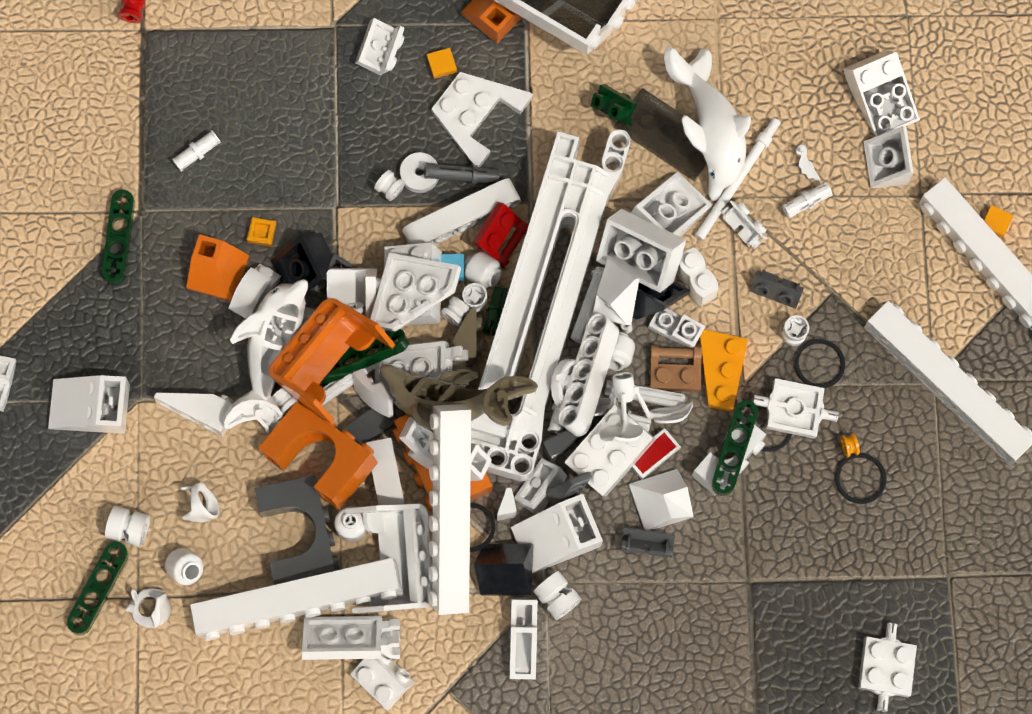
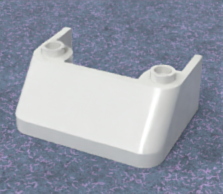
(406, 539)

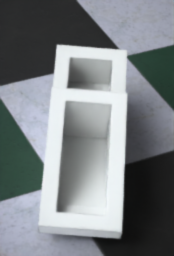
(386, 474)
(523, 637)

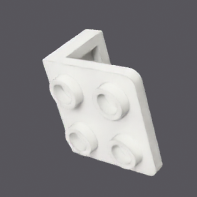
(353, 286)

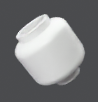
(482, 269)
(622, 353)
(349, 532)
(184, 566)

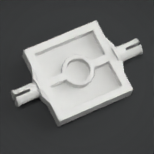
(795, 408)
(887, 667)

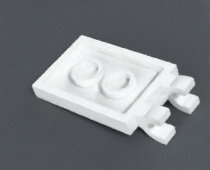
(423, 360)
(350, 638)

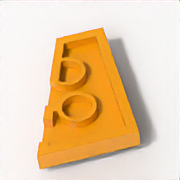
(722, 367)

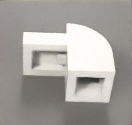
(253, 289)

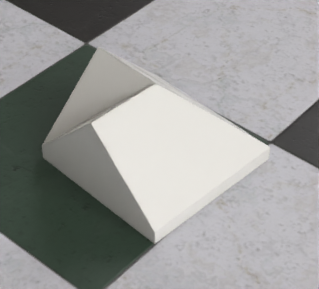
(616, 293)
(661, 500)

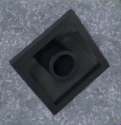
(505, 569)

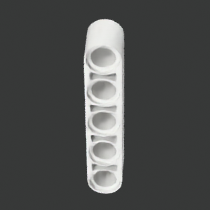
(461, 214)
(588, 375)

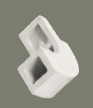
(418, 441)

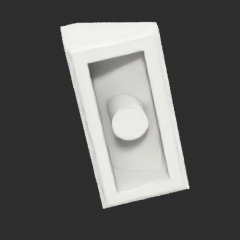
(533, 491)

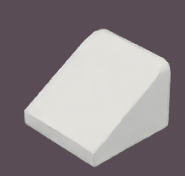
(507, 508)

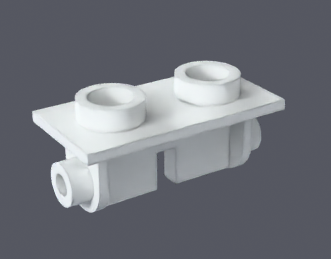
(739, 216)

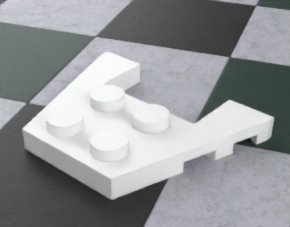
(468, 104)

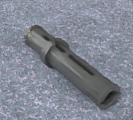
(460, 173)

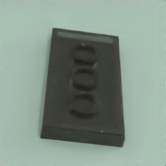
(661, 132)

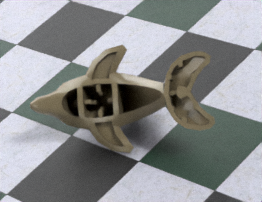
(419, 394)

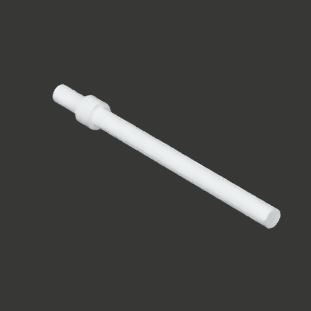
(762, 141)

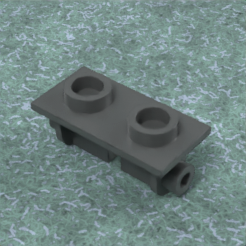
(766, 285)
(647, 542)

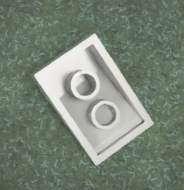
(673, 206)

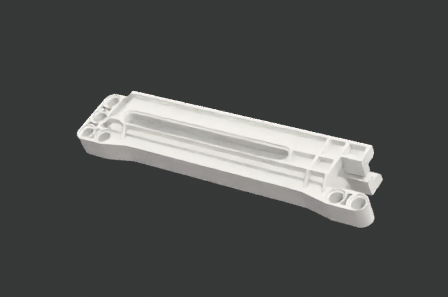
(572, 198)

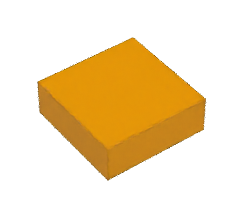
(441, 63)
(998, 220)
(261, 232)

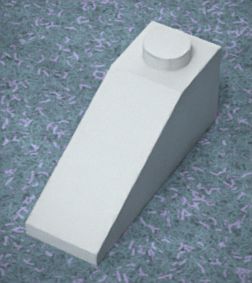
(201, 409)

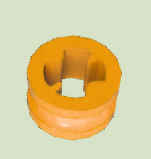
(850, 445)

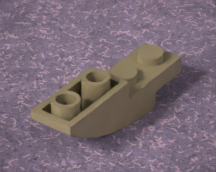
(467, 338)

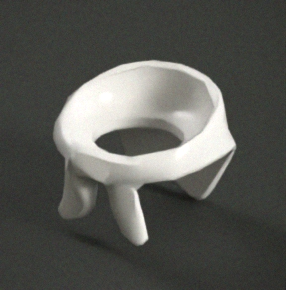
(198, 511)
(158, 616)

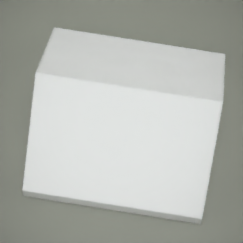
(889, 159)

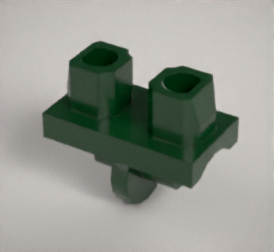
(614, 104)

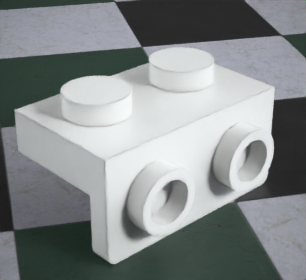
(380, 47)
(383, 679)

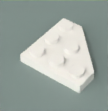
(411, 288)

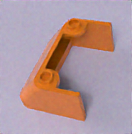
(319, 347)

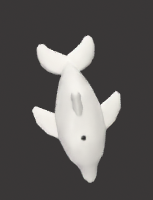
(720, 128)
(267, 332)

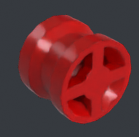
(132, 10)

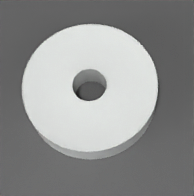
(407, 172)

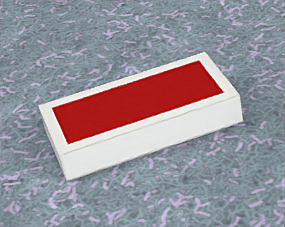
(656, 454)

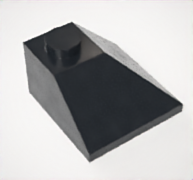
(304, 259)
(651, 301)

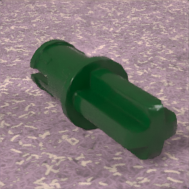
(495, 310)

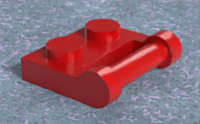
(495, 232)

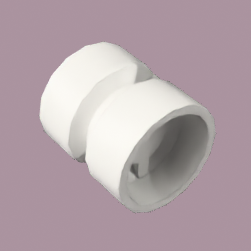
(127, 526)
(557, 595)

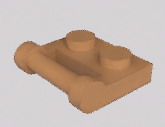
(673, 376)

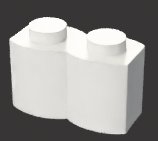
(700, 280)

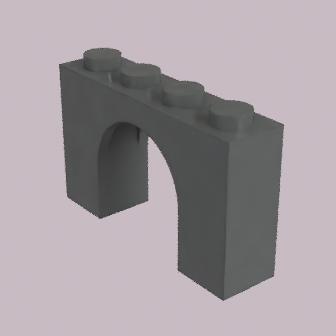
(302, 498)

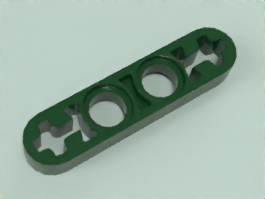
(121, 237)
(363, 360)
(736, 448)
(94, 586)

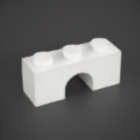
(706, 469)

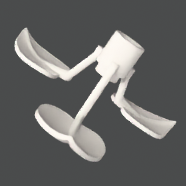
(624, 391)

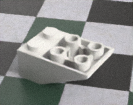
(882, 92)
(90, 404)
(559, 533)

